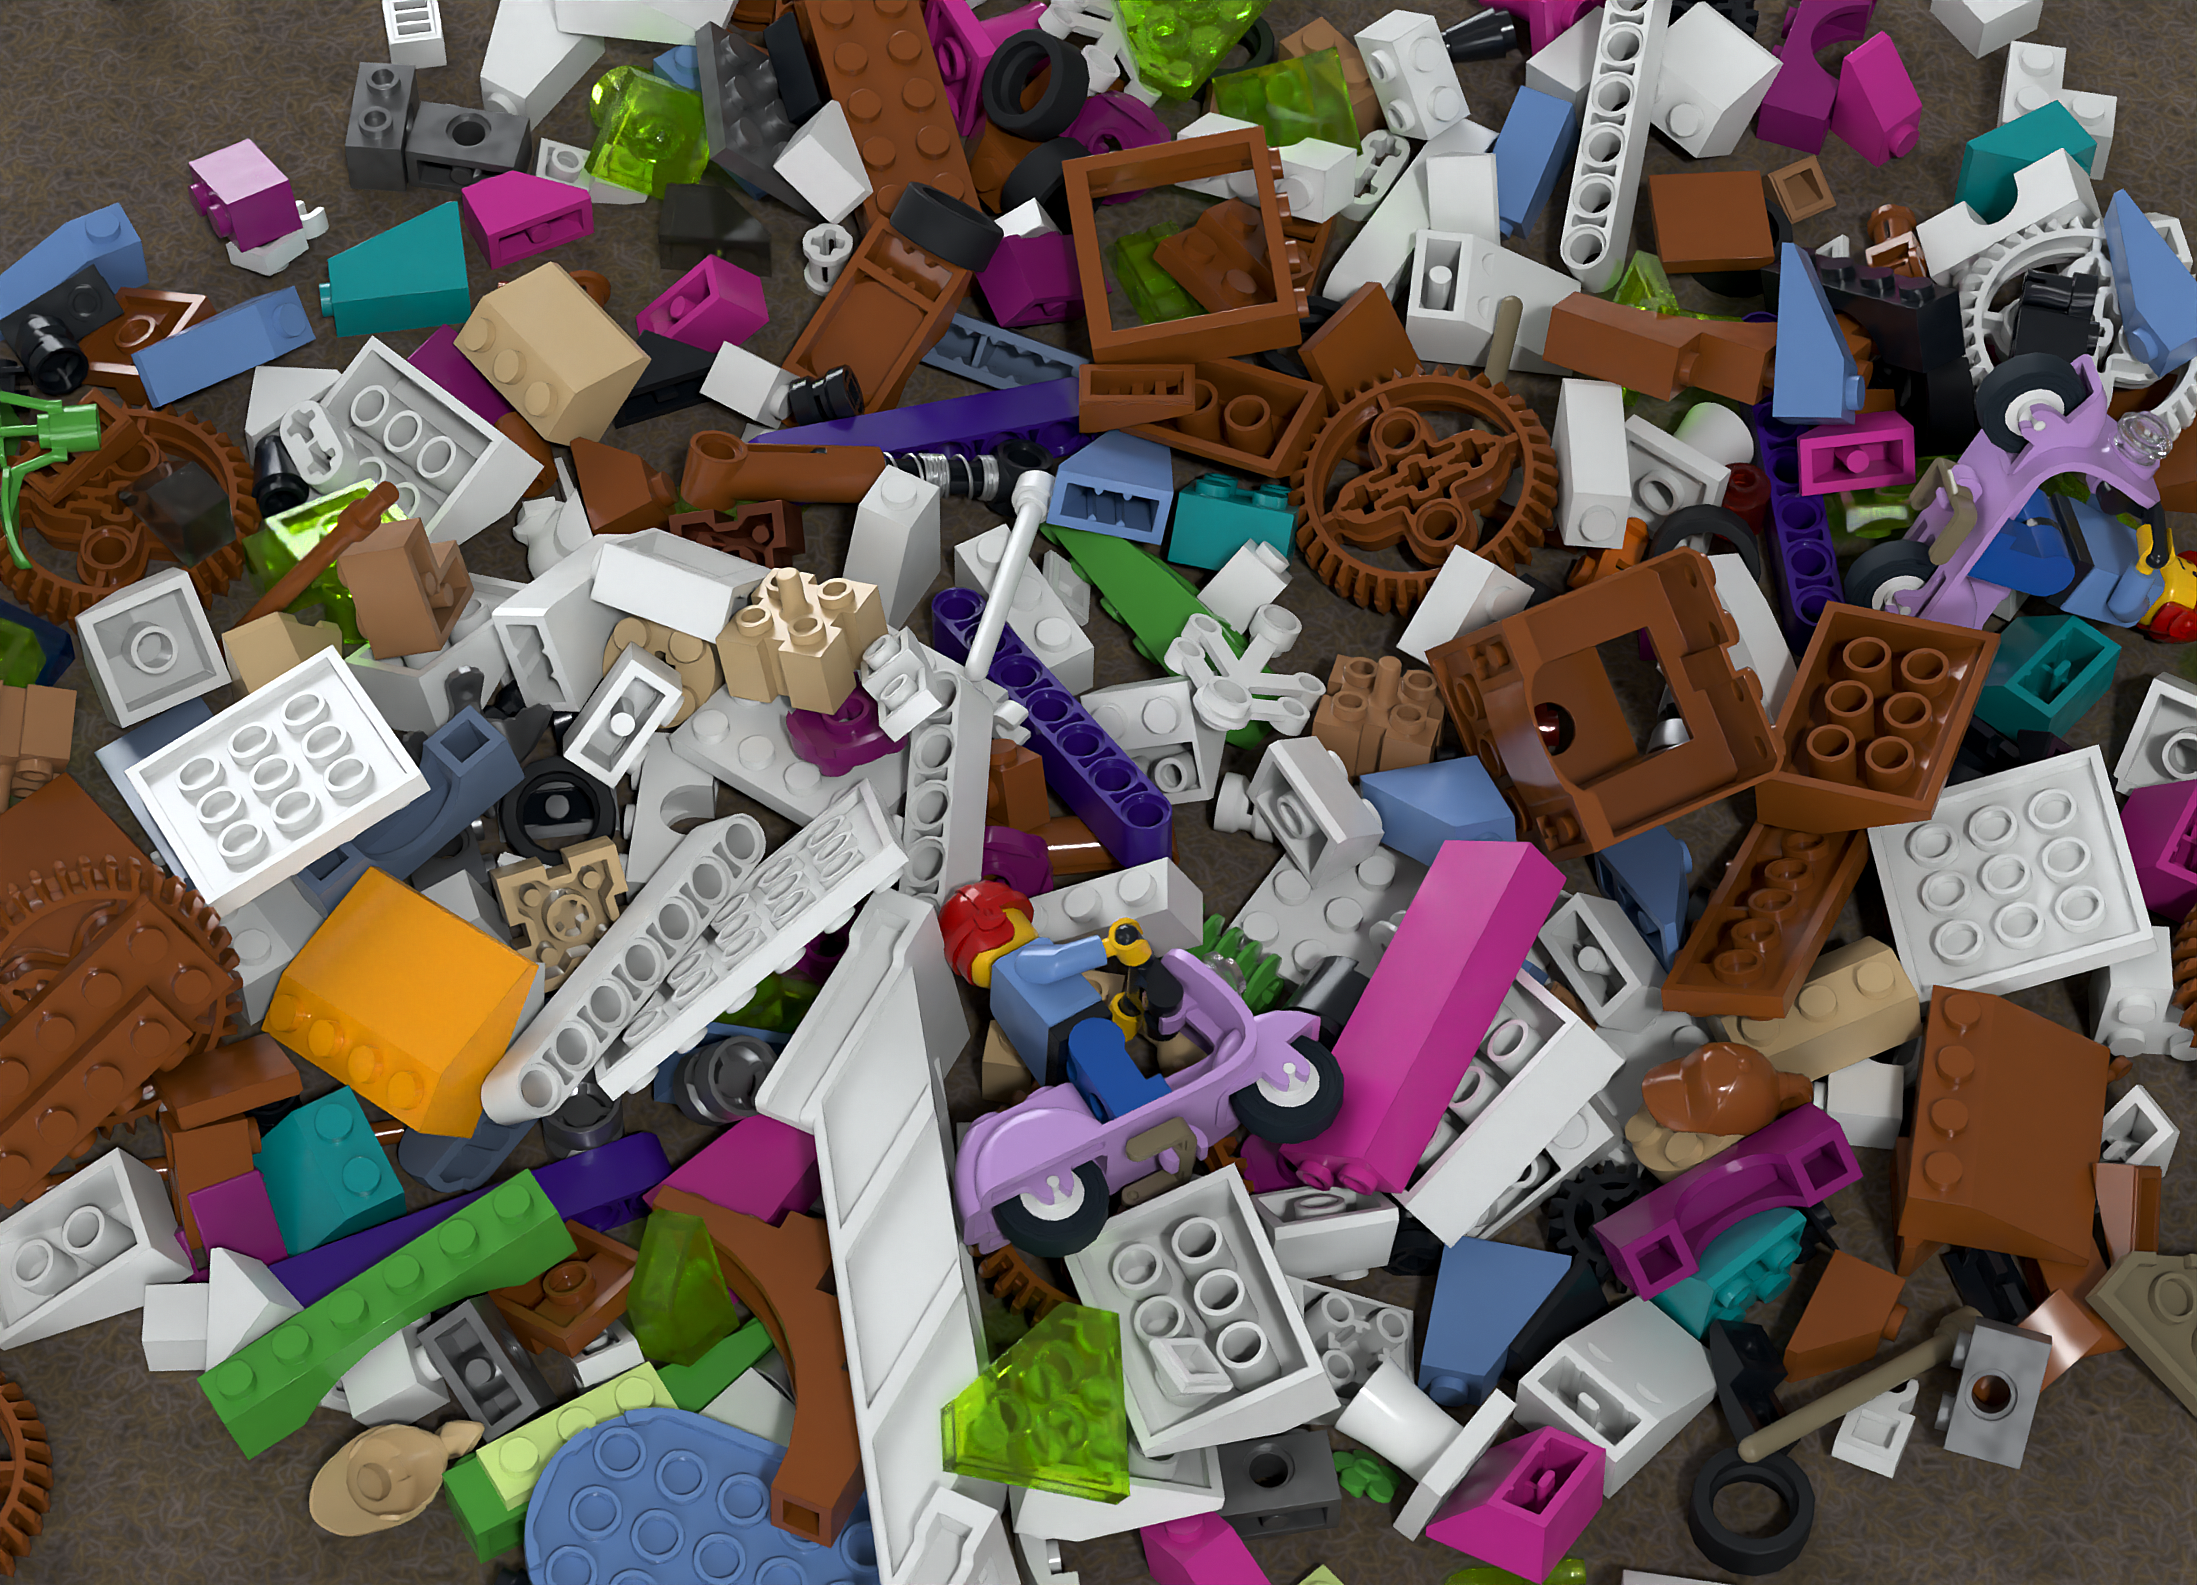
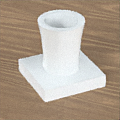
(1684, 467)
(1421, 1438)

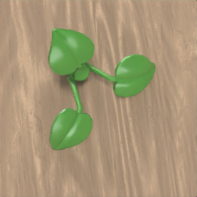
(62, 429)

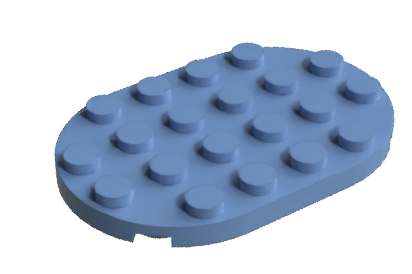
(677, 1505)

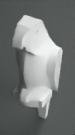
(551, 526)

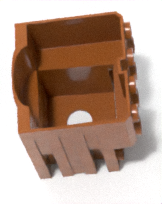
(1600, 783)

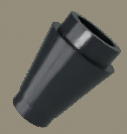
(1480, 36)
(276, 479)

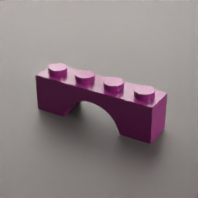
(1803, 94)
(1779, 1166)

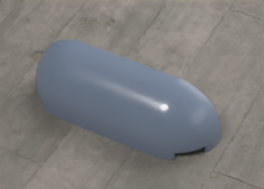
(1001, 355)
(459, 1162)

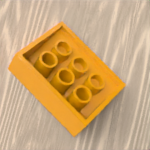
(403, 1004)

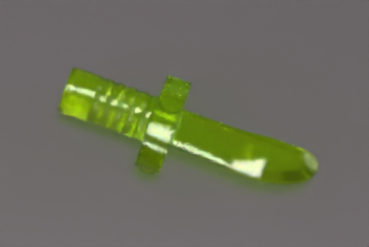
(1565, 1573)

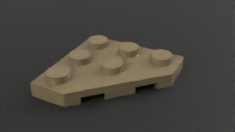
(2154, 1310)

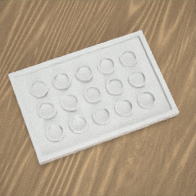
(761, 930)

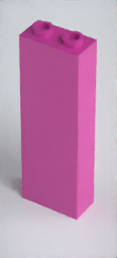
(1428, 1011)

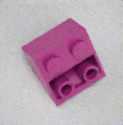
(2163, 845)
(1525, 1502)

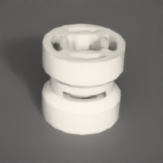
(1235, 810)

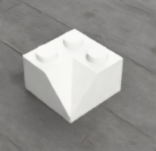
(150, 648)

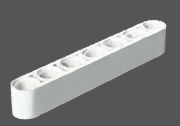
(1610, 132)
(623, 970)

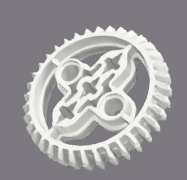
(2089, 255)

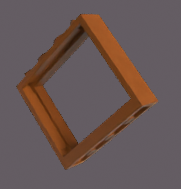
(1201, 336)

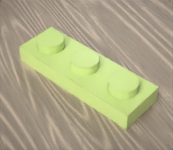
(521, 1456)

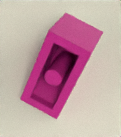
(1876, 102)
(524, 216)
(708, 307)
(1857, 457)
(1199, 1552)

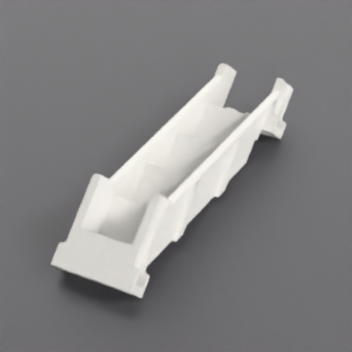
(873, 1094)

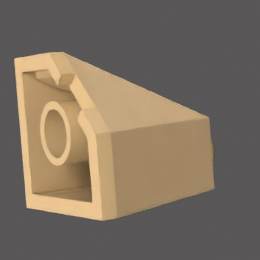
(272, 647)

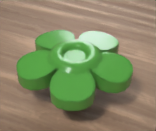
(1362, 1472)

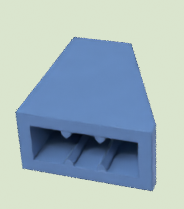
(1531, 157)
(1115, 488)
(1436, 804)
(1477, 1310)

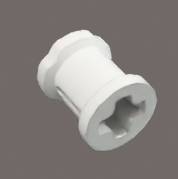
(817, 250)

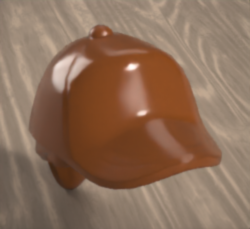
(1722, 1091)

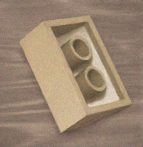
(553, 354)
(1845, 1012)

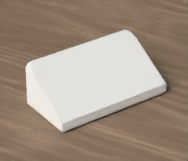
(1464, 194)

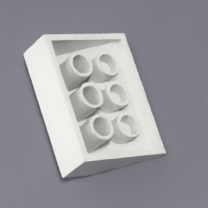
(428, 444)
(1512, 1101)
(1208, 1272)

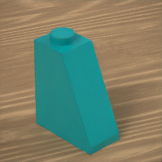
(401, 278)

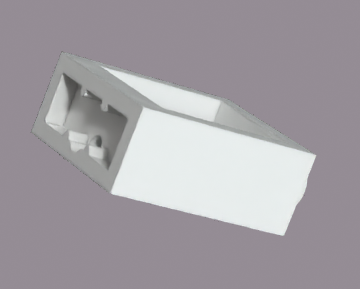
(674, 581)

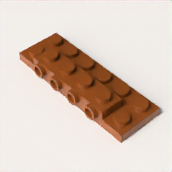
(1765, 923)
(95, 1041)

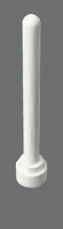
(1031, 506)

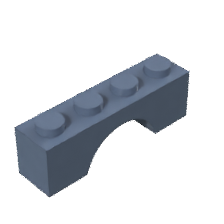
(467, 771)

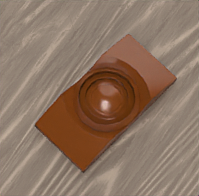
(881, 316)

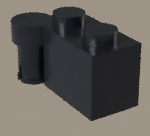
(2055, 316)

